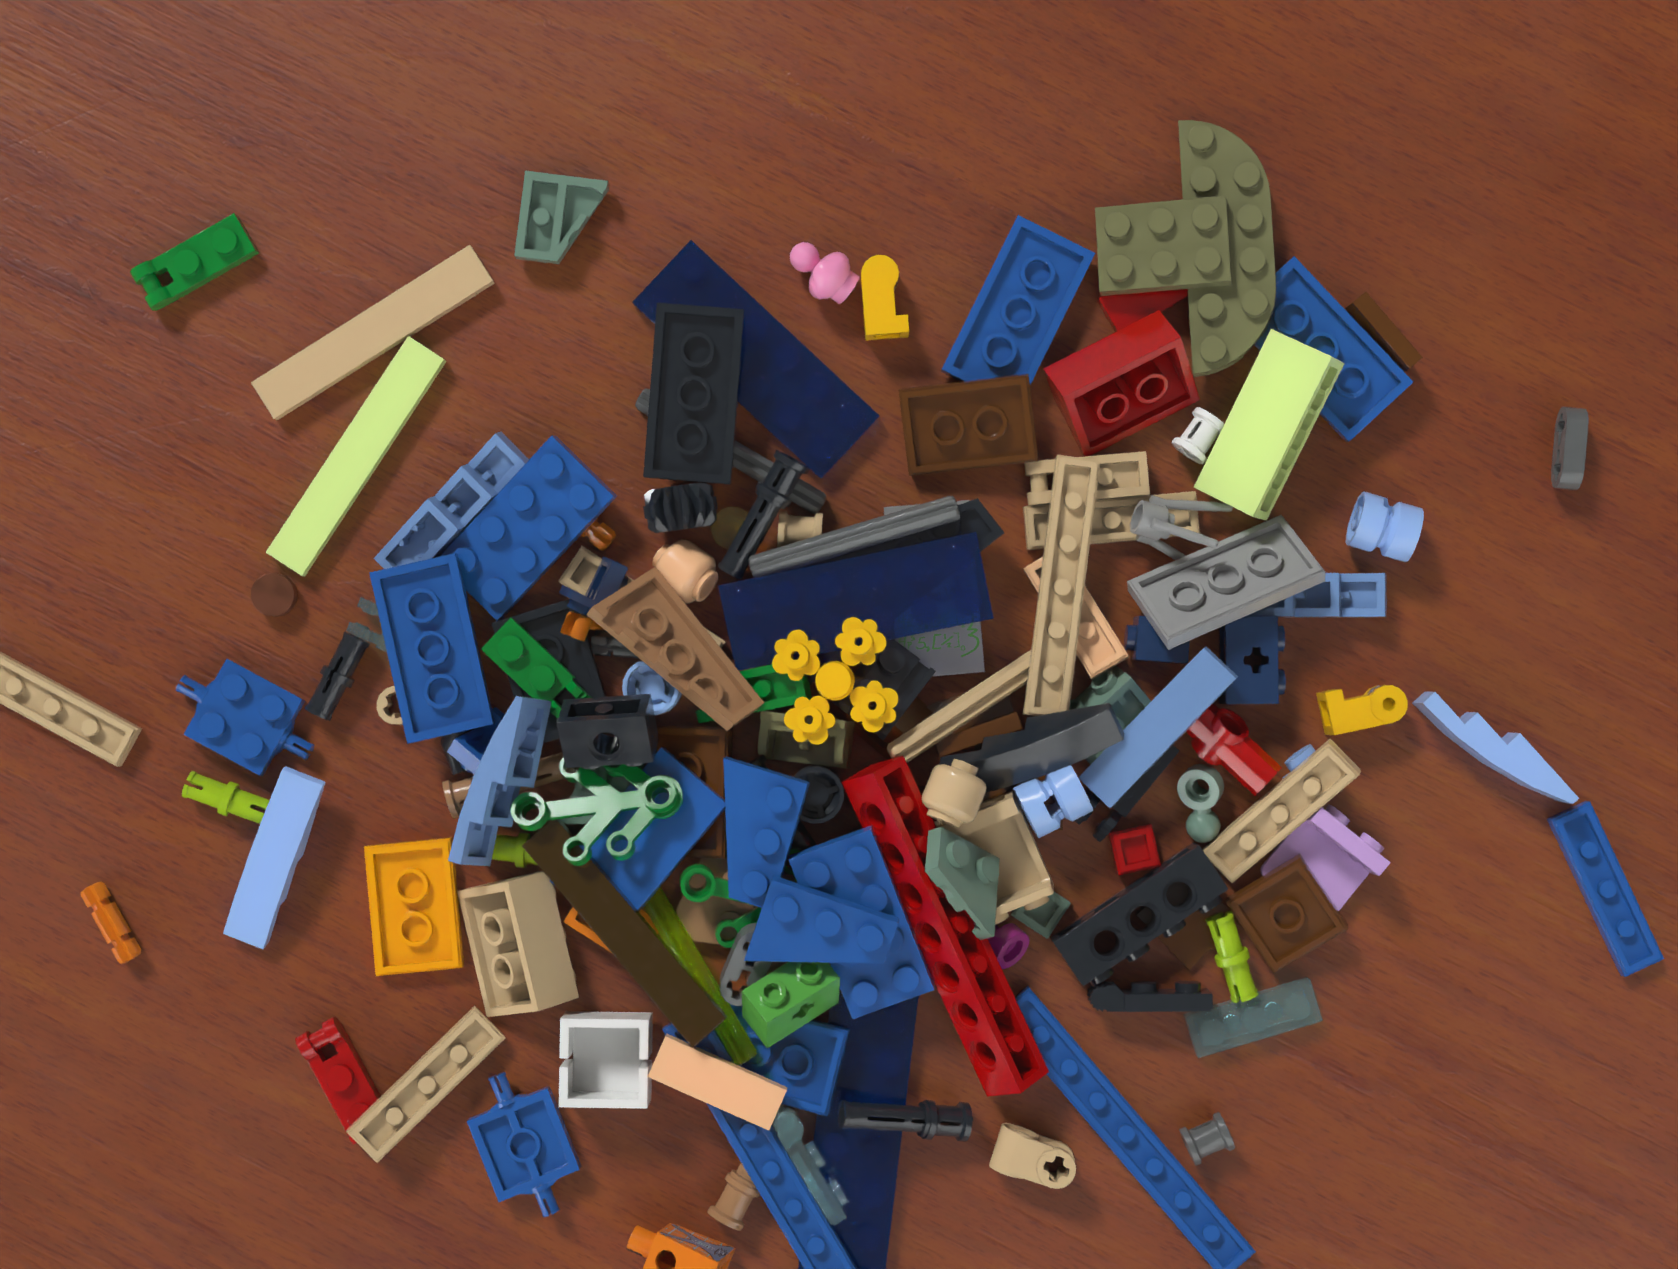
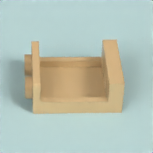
(1006, 834)

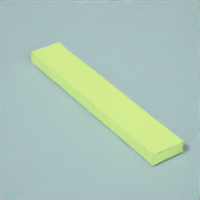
(356, 456)

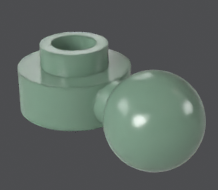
(1202, 823)

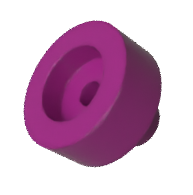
(1009, 944)

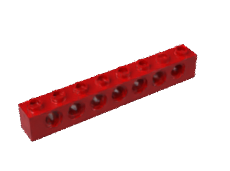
(957, 960)

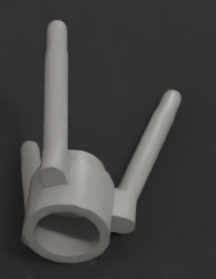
(1153, 521)

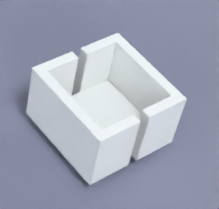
(607, 1060)

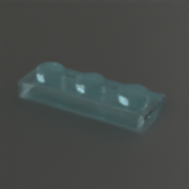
(1267, 1015)

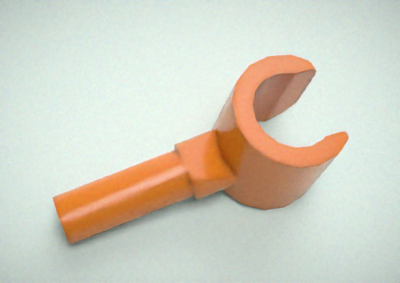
(578, 626)

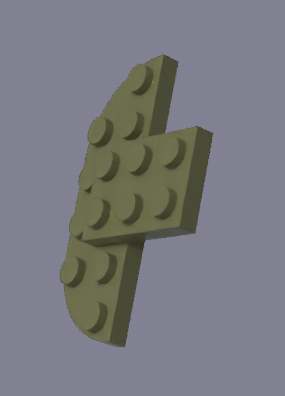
(1207, 242)

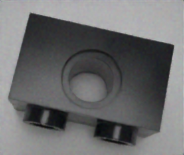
(626, 717)

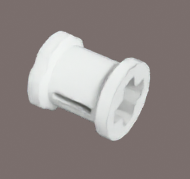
(1198, 435)

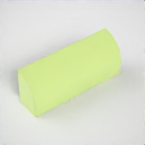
(1268, 425)

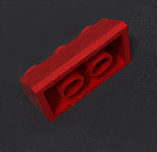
(1123, 383)

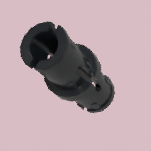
(337, 676)

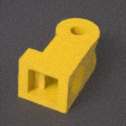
(878, 284)
(1375, 708)

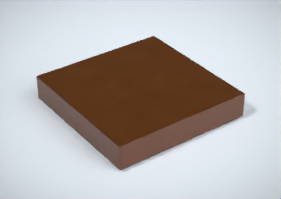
(1286, 913)

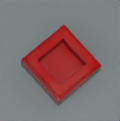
(1134, 849)

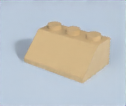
(518, 945)

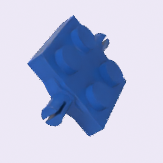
(244, 717)
(524, 1144)

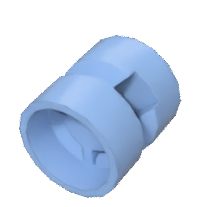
(1384, 526)
(644, 680)
(1069, 798)

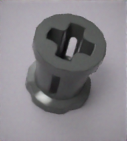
(1207, 1138)

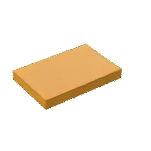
(413, 907)

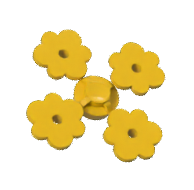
(835, 680)

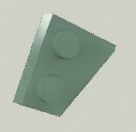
(966, 877)

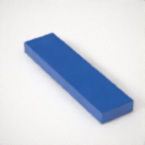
(1605, 888)

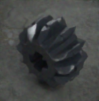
(680, 507)

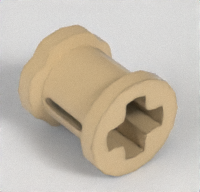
(797, 528)

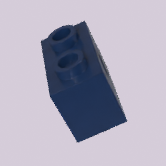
(1267, 640)

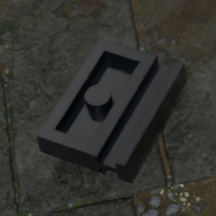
(894, 669)

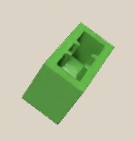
(789, 999)

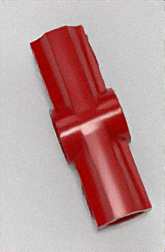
(1223, 740)

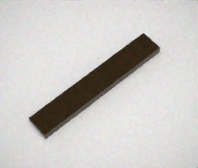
(627, 934)

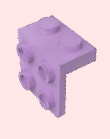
(1332, 853)

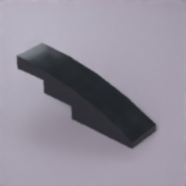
(1044, 745)

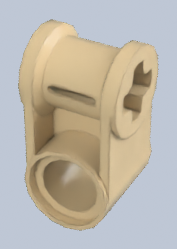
(1024, 1156)

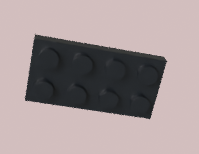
(694, 393)

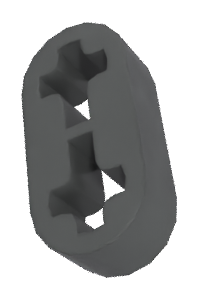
(1569, 448)
(735, 964)

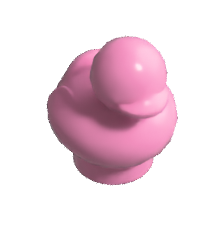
(829, 275)

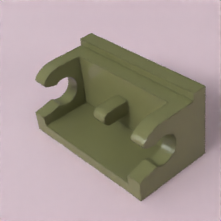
(778, 743)

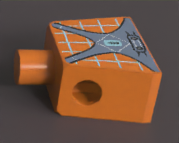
(689, 1248)

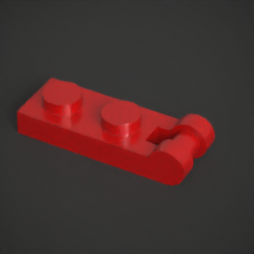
(340, 1076)

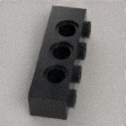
(1077, 939)

